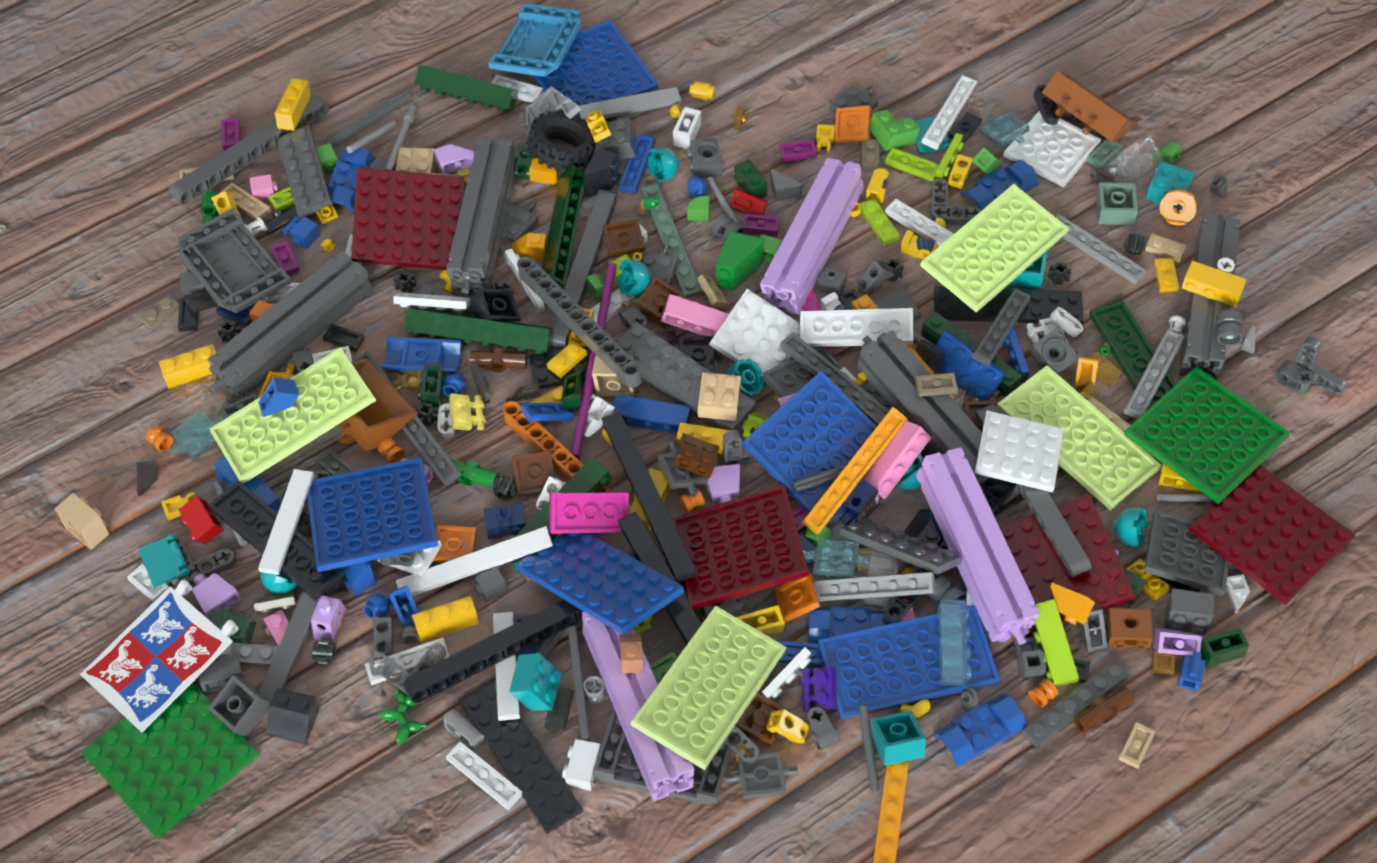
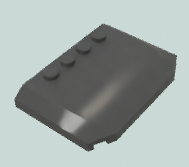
(231, 262)
(618, 766)

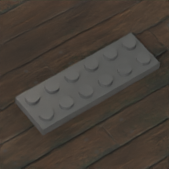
(304, 171)
(901, 546)

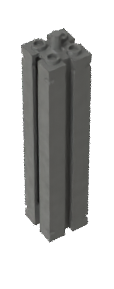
(482, 216)
(289, 325)
(1200, 346)
(892, 372)

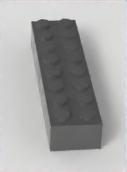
(675, 373)

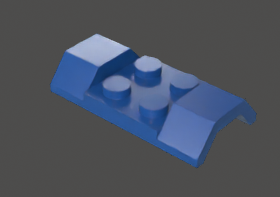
(343, 180)
(997, 182)
(413, 353)
(840, 620)
(982, 728)

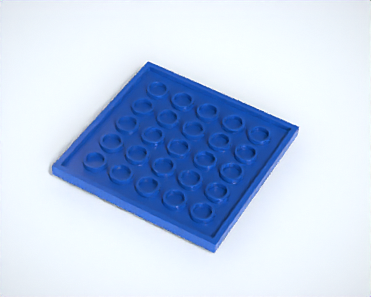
(599, 68)
(809, 436)
(371, 514)

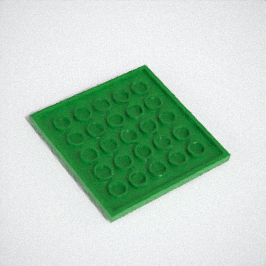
(1207, 434)
(170, 763)

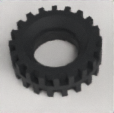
(560, 127)

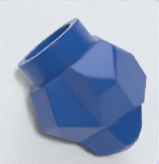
(696, 186)
(454, 384)
(377, 606)

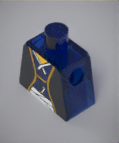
(860, 503)

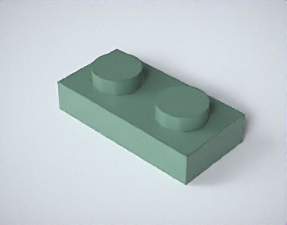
(1104, 153)

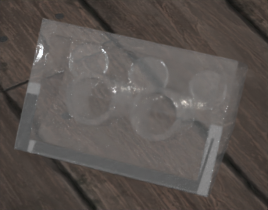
(1135, 162)

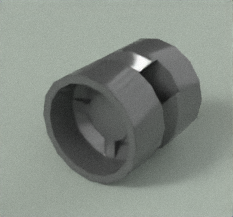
(724, 224)
(1229, 327)
(945, 591)

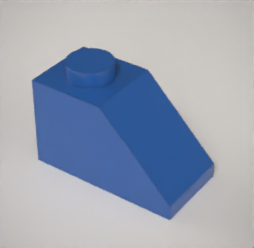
(278, 396)
(358, 577)

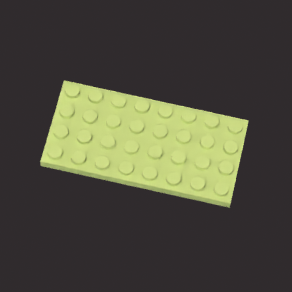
(994, 247)
(327, 396)
(1091, 444)
(709, 687)

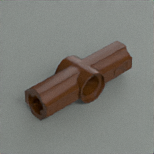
(499, 359)
(1103, 709)

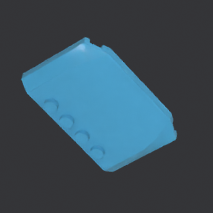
(538, 40)

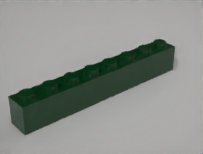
(564, 225)
(477, 329)

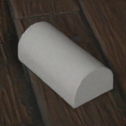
(463, 730)

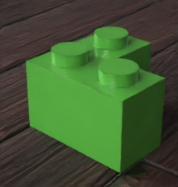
(892, 132)

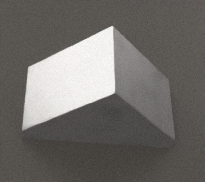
(784, 186)
(1093, 631)

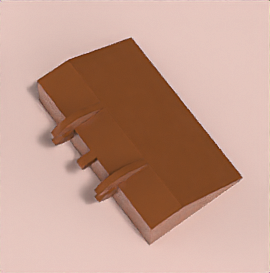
(1088, 107)
(380, 418)

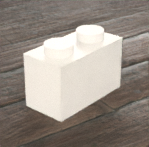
(686, 127)
(581, 764)

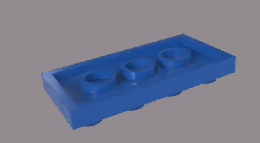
(970, 374)

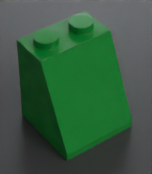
(738, 259)

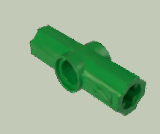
(208, 208)
(474, 474)

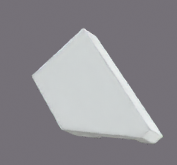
(1237, 590)

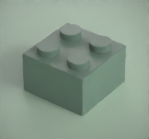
(1116, 203)

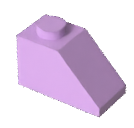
(453, 158)
(1176, 642)

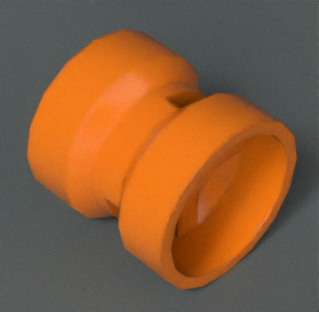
(162, 440)
(391, 450)
(689, 503)
(1042, 693)

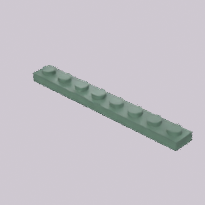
(668, 235)

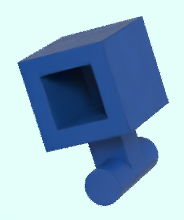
(303, 231)
(1191, 672)

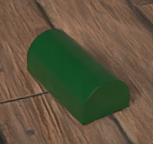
(573, 390)

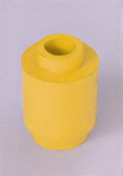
(702, 91)

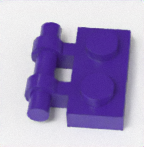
(824, 688)

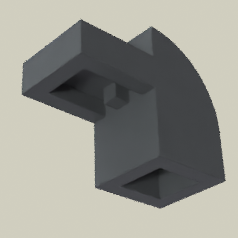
(1030, 659)

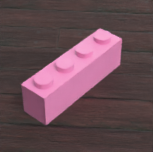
(693, 316)
(897, 458)

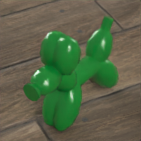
(398, 714)

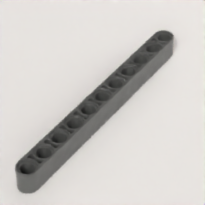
(241, 154)
(585, 259)
(579, 322)
(1050, 520)

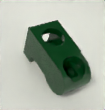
(523, 164)

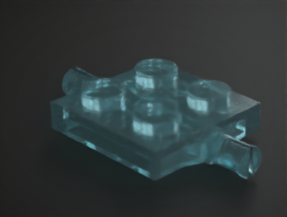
(1005, 129)
(195, 435)
(836, 558)

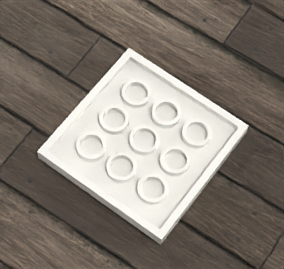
(1053, 149)
(755, 332)
(1019, 451)

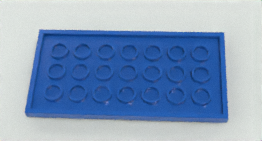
(600, 580)
(900, 664)

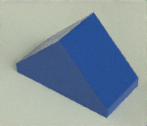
(403, 605)

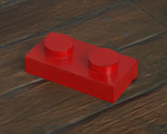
(748, 203)

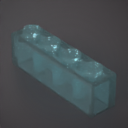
(953, 642)

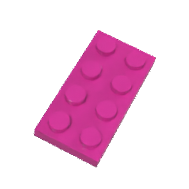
(587, 512)

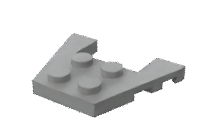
(551, 101)

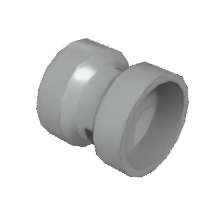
(592, 685)

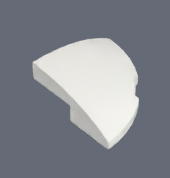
(597, 410)

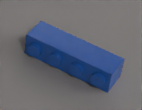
(651, 414)
(256, 485)

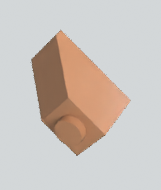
(631, 653)

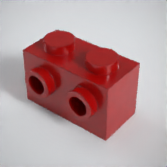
(200, 520)

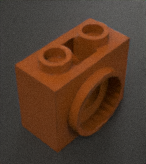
(1122, 636)

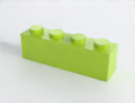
(1054, 645)

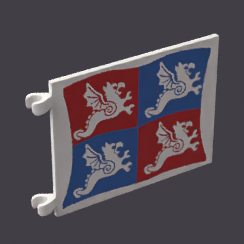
(157, 657)

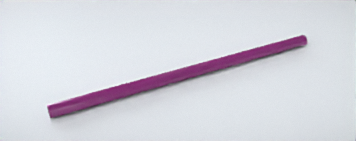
(589, 382)

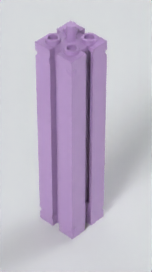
(812, 235)
(974, 534)
(660, 766)

